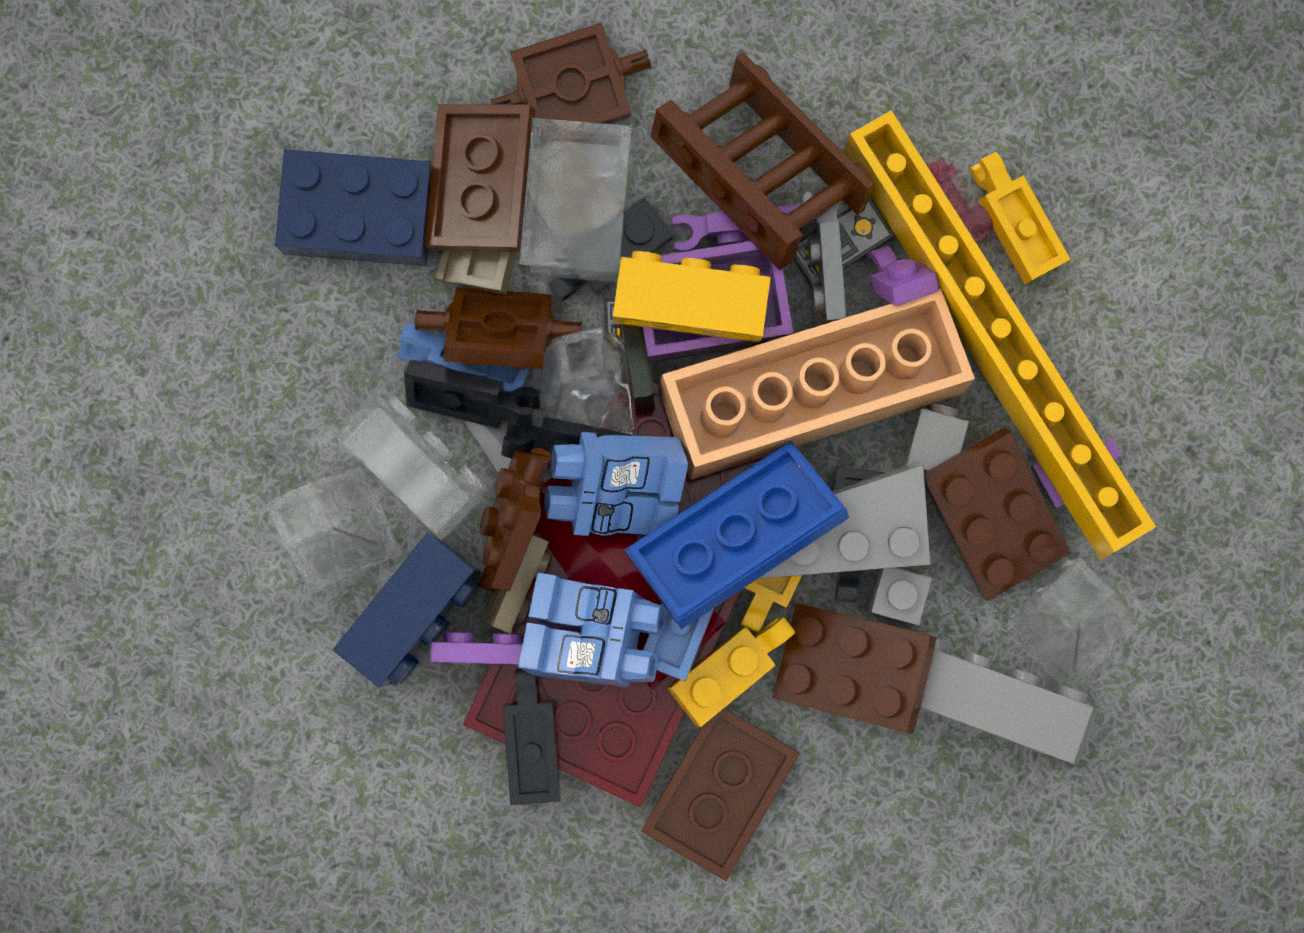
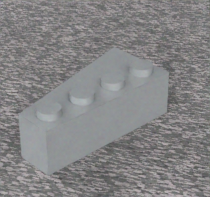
(883, 528)
(1008, 705)

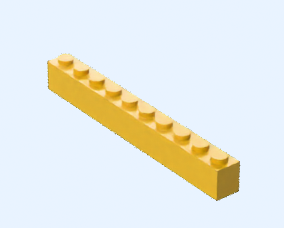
(999, 338)

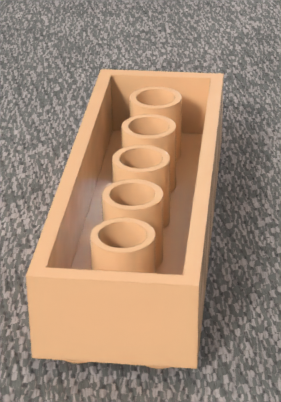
(815, 383)

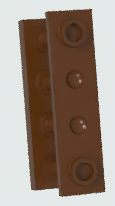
(743, 198)

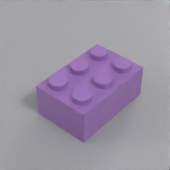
(669, 345)

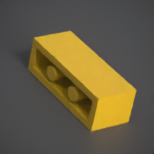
(691, 297)

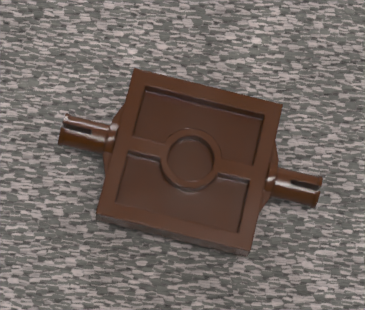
(574, 77)
(497, 328)
(512, 518)

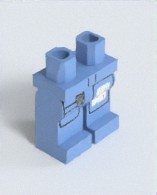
(617, 483)
(607, 638)

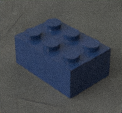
(353, 207)
(409, 612)

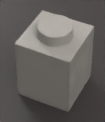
(935, 436)
(899, 595)

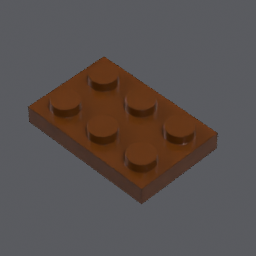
(479, 177)
(995, 514)
(855, 668)
(720, 792)

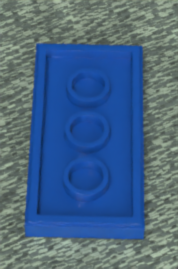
(736, 534)

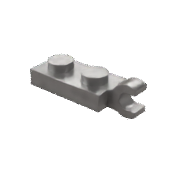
(826, 253)

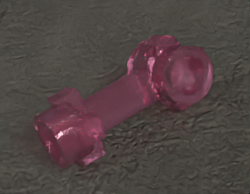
(976, 218)

